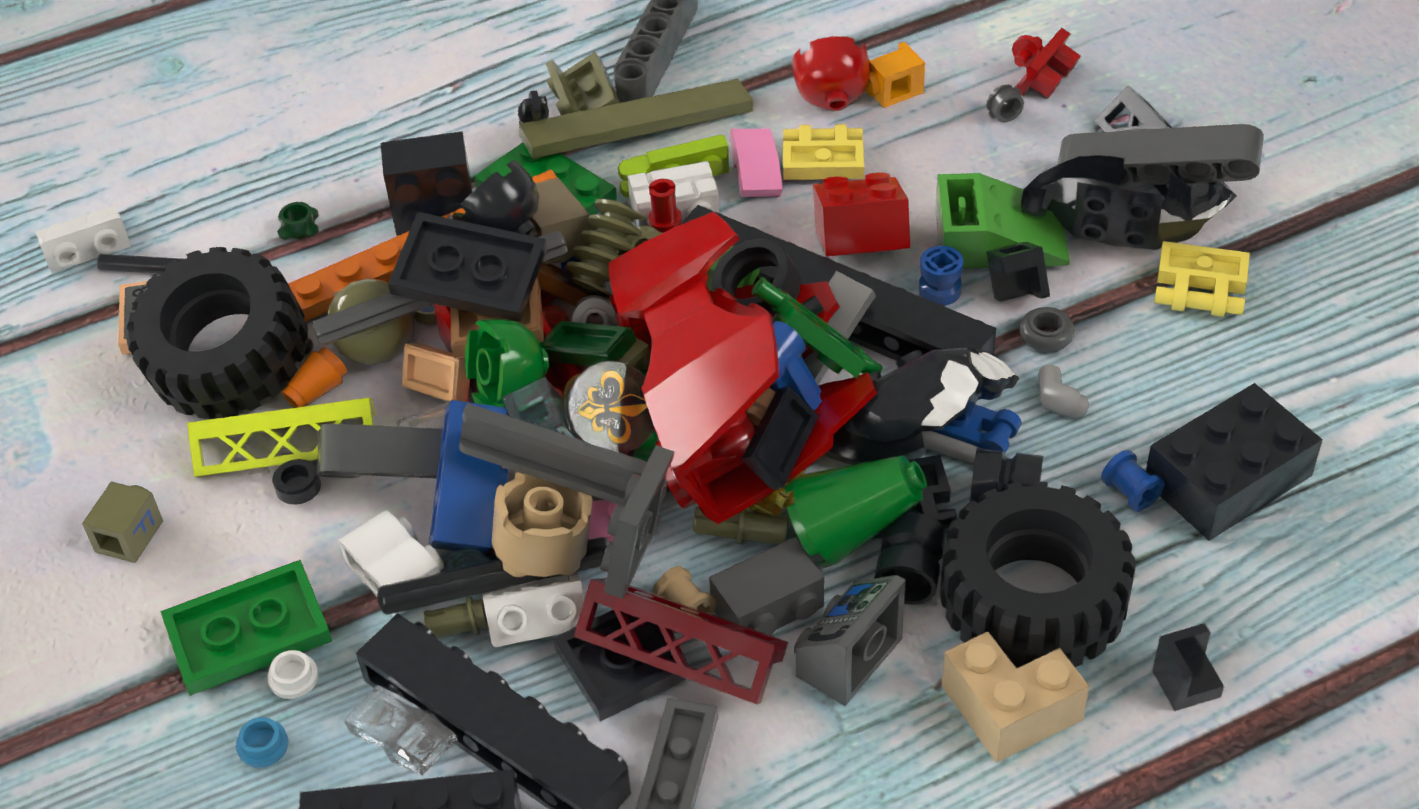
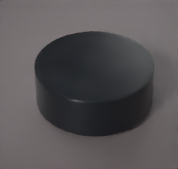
(296, 481)

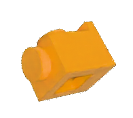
(896, 76)

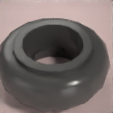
(1050, 318)

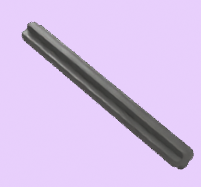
(389, 306)

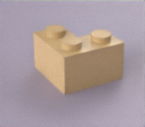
(1008, 704)

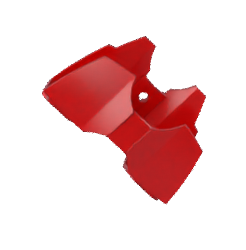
(713, 366)

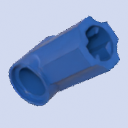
(792, 366)

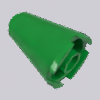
(851, 504)

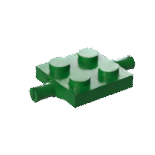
(831, 346)

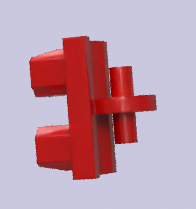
(1030, 53)

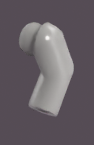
(1058, 396)

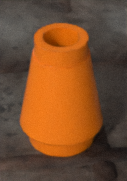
(314, 378)

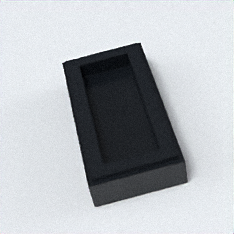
(780, 437)

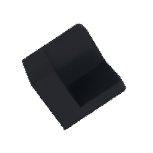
(1018, 271)
(1185, 669)

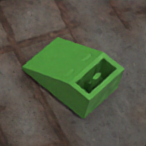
(986, 214)

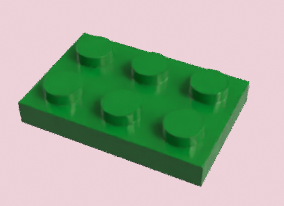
(579, 181)
(245, 626)

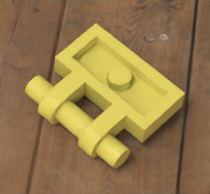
(823, 153)
(1203, 269)

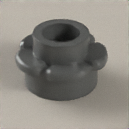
(1005, 103)

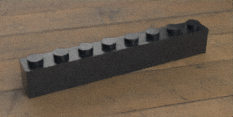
(896, 318)

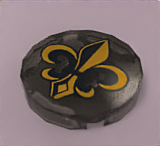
(609, 407)

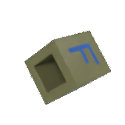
(123, 521)

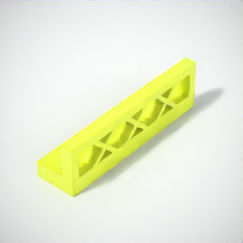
(268, 422)

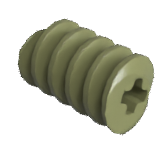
(603, 245)

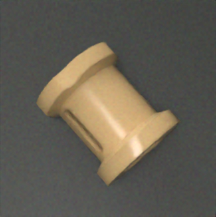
(677, 586)

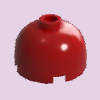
(832, 72)

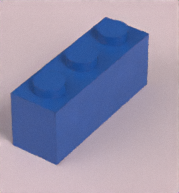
(463, 489)

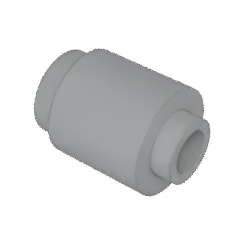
(594, 304)

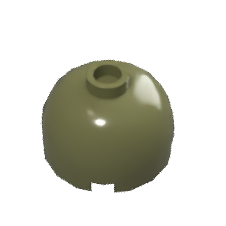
(380, 342)

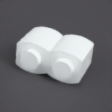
(388, 552)

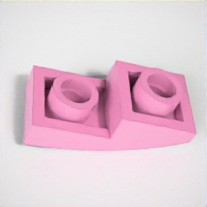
(756, 162)

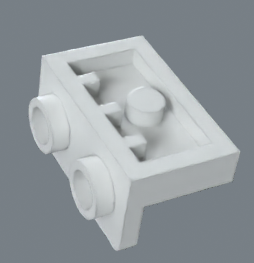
(83, 238)
(533, 609)

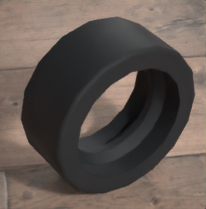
(753, 255)

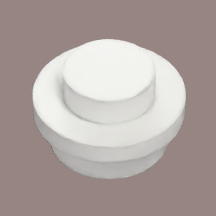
(292, 674)

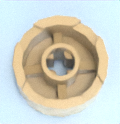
(540, 527)

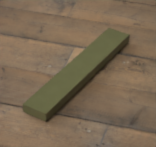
(635, 118)

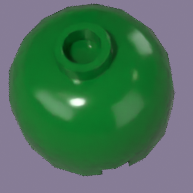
(502, 359)

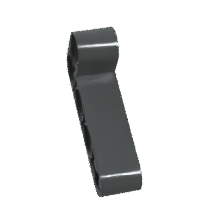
(378, 451)

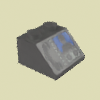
(852, 637)

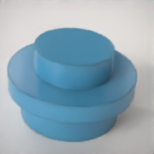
(261, 742)

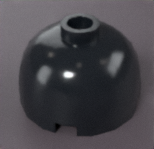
(503, 202)

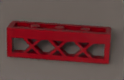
(693, 624)

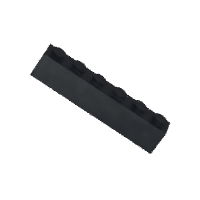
(493, 721)

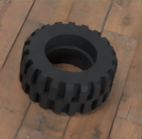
(192, 297)
(1048, 528)

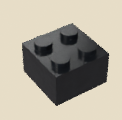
(425, 176)

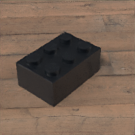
(1233, 460)

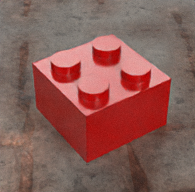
(861, 215)

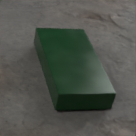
(587, 343)

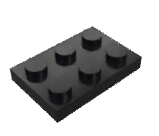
(468, 266)

